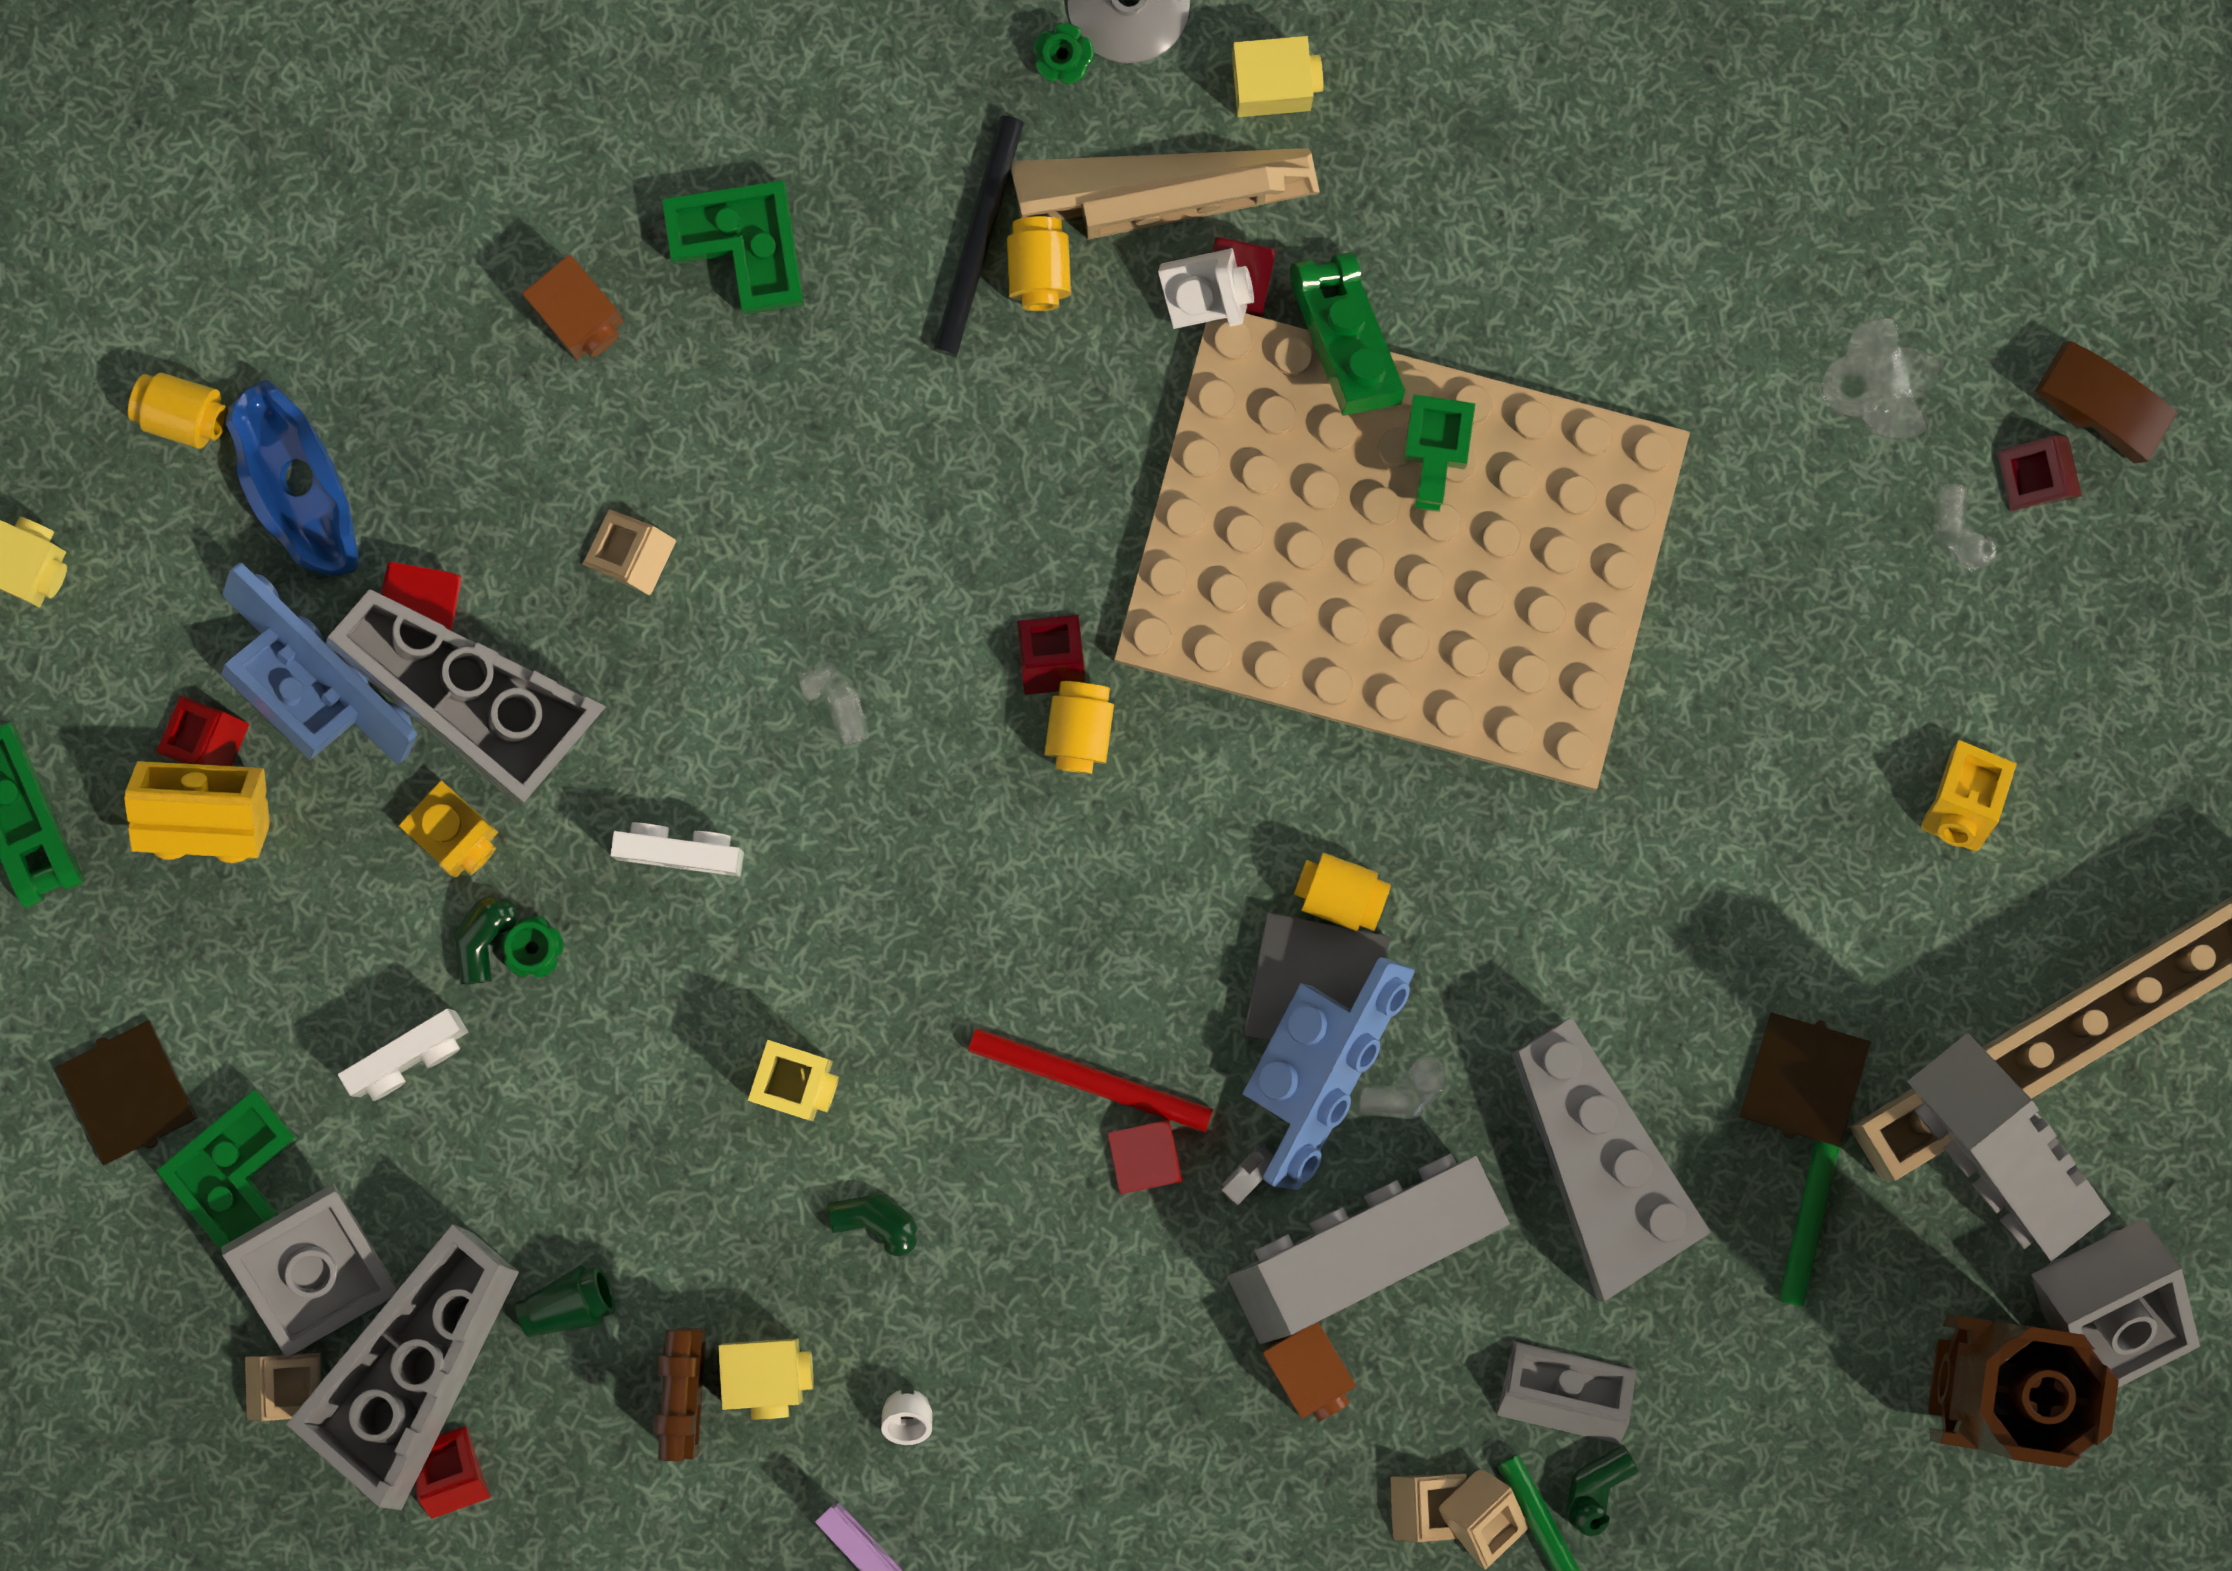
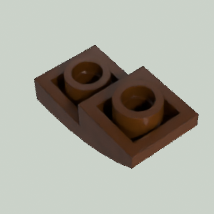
(2104, 397)

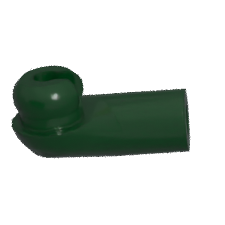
(477, 932)
(879, 1216)
(1591, 1490)

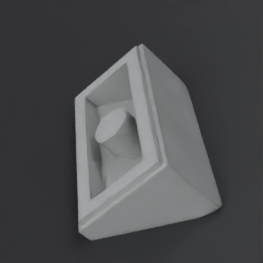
(1567, 1392)

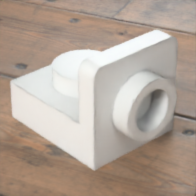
(1206, 289)

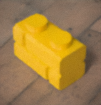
(197, 810)

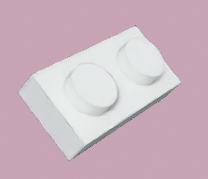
(651, 846)
(382, 1070)

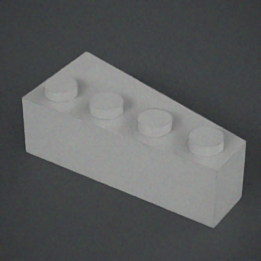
(477, 703)
(2009, 1146)
(1610, 1174)
(1367, 1250)
(405, 1370)

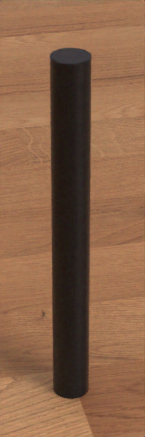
(978, 236)

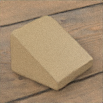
(629, 551)
(279, 1384)
(1417, 1505)
(1484, 1517)

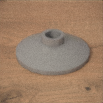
(1130, 32)

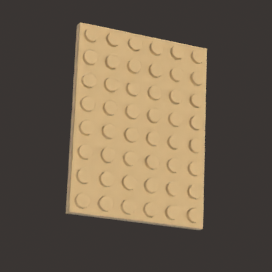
(1314, 584)

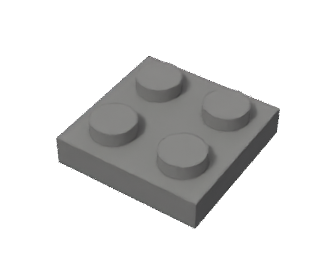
(309, 1270)

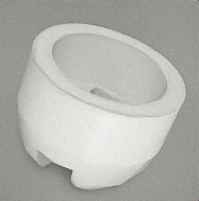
(906, 1430)

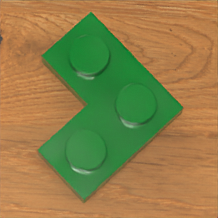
(752, 227)
(216, 1168)

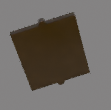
(1805, 1079)
(126, 1092)

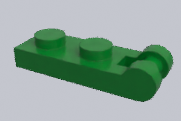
(1347, 335)
(30, 825)

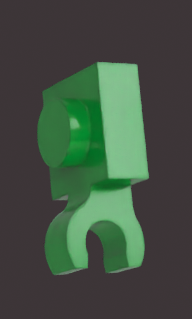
(1438, 439)

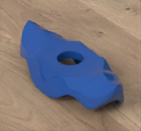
(267, 439)

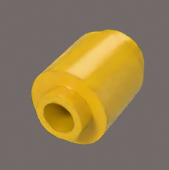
(1038, 263)
(177, 409)
(1079, 727)
(1342, 892)

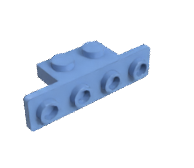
(301, 680)
(1317, 1063)

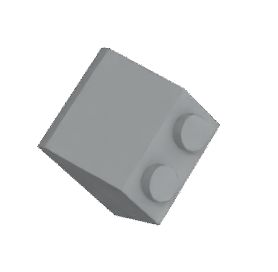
(2124, 1299)

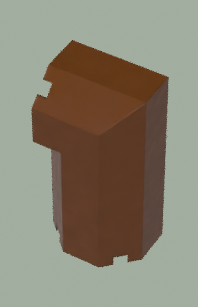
(2020, 1391)

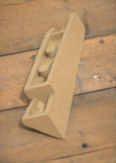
(1159, 189)

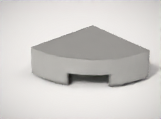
(1247, 1175)

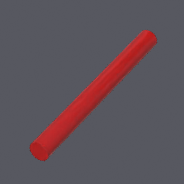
(1090, 1080)

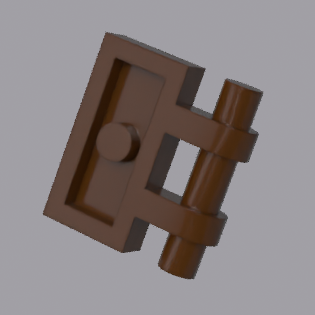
(681, 1394)

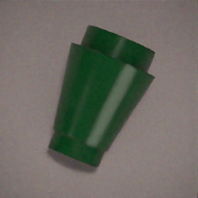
(568, 1303)

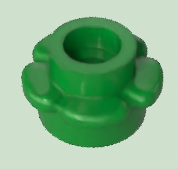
(1075, 65)
(515, 947)

